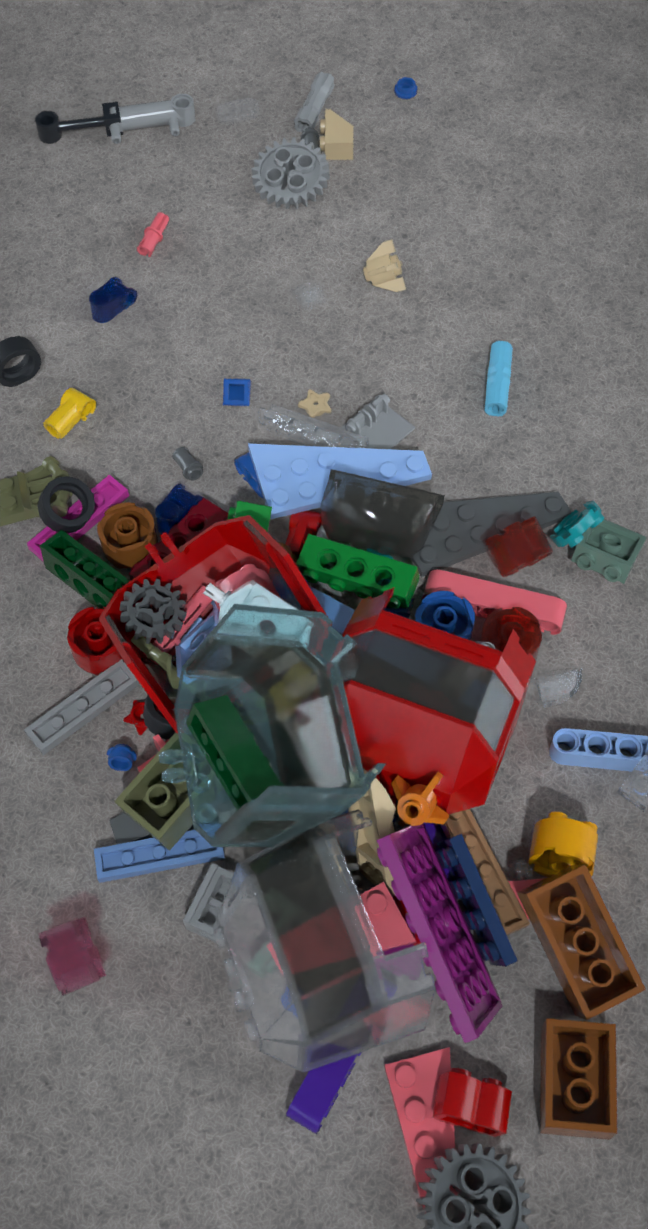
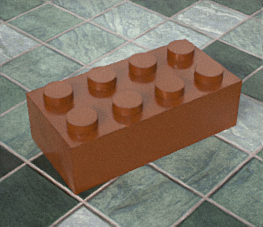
(581, 941)

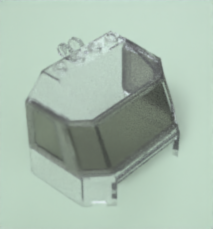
(309, 954)

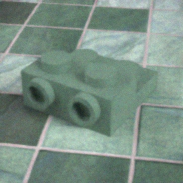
(609, 550)

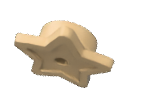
(315, 410)

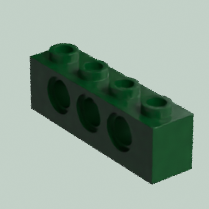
(81, 569)

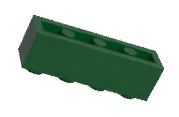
(231, 750)

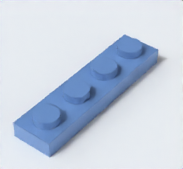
(150, 856)

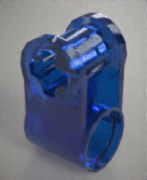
(110, 300)
(174, 507)

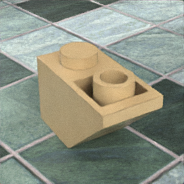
(338, 137)

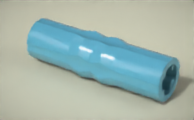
(498, 378)

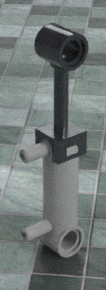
(116, 119)

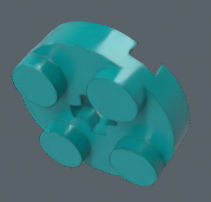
(572, 527)

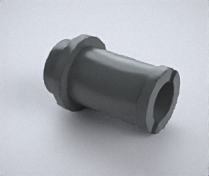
(311, 135)
(191, 468)

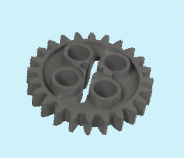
(489, 1177)

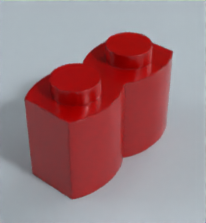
(472, 1103)

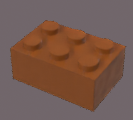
(578, 1079)

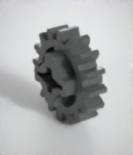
(156, 600)

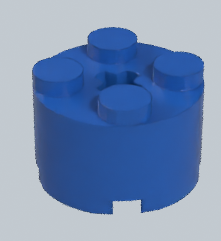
(447, 613)

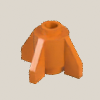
(418, 802)

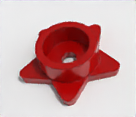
(135, 717)

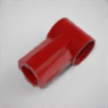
(299, 527)

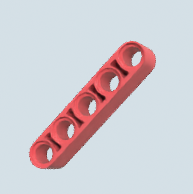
(489, 596)

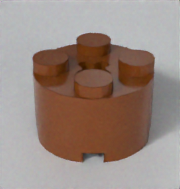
(125, 533)

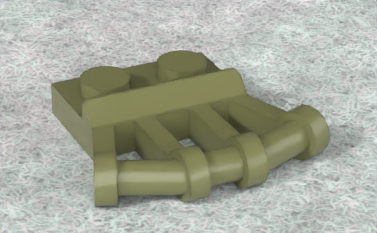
(21, 493)

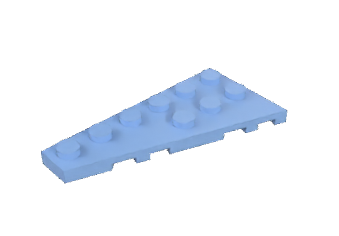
(296, 476)

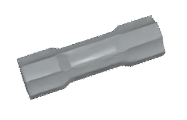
(320, 90)

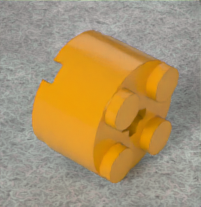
(561, 843)

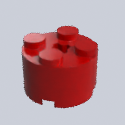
(90, 642)

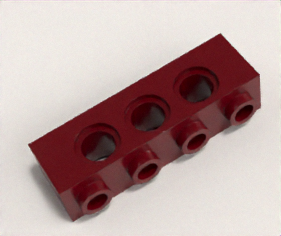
(198, 518)

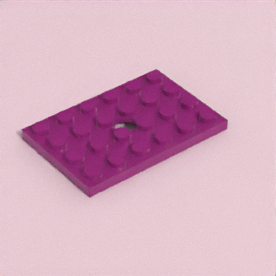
(441, 925)

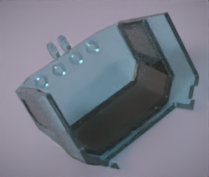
(292, 697)

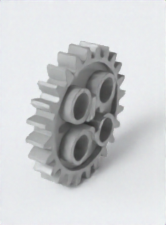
(277, 164)

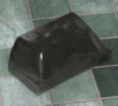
(378, 514)

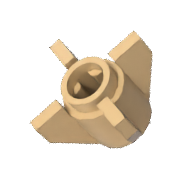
(383, 268)

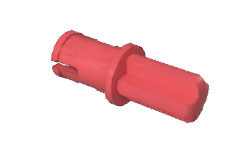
(153, 234)

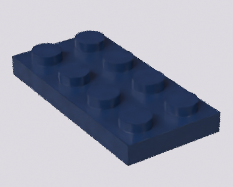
(479, 908)

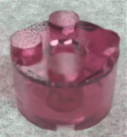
(72, 955)

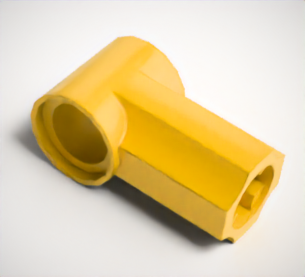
(73, 408)

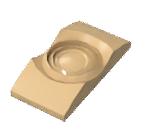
(380, 809)

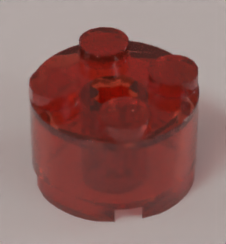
(519, 546)
(502, 622)

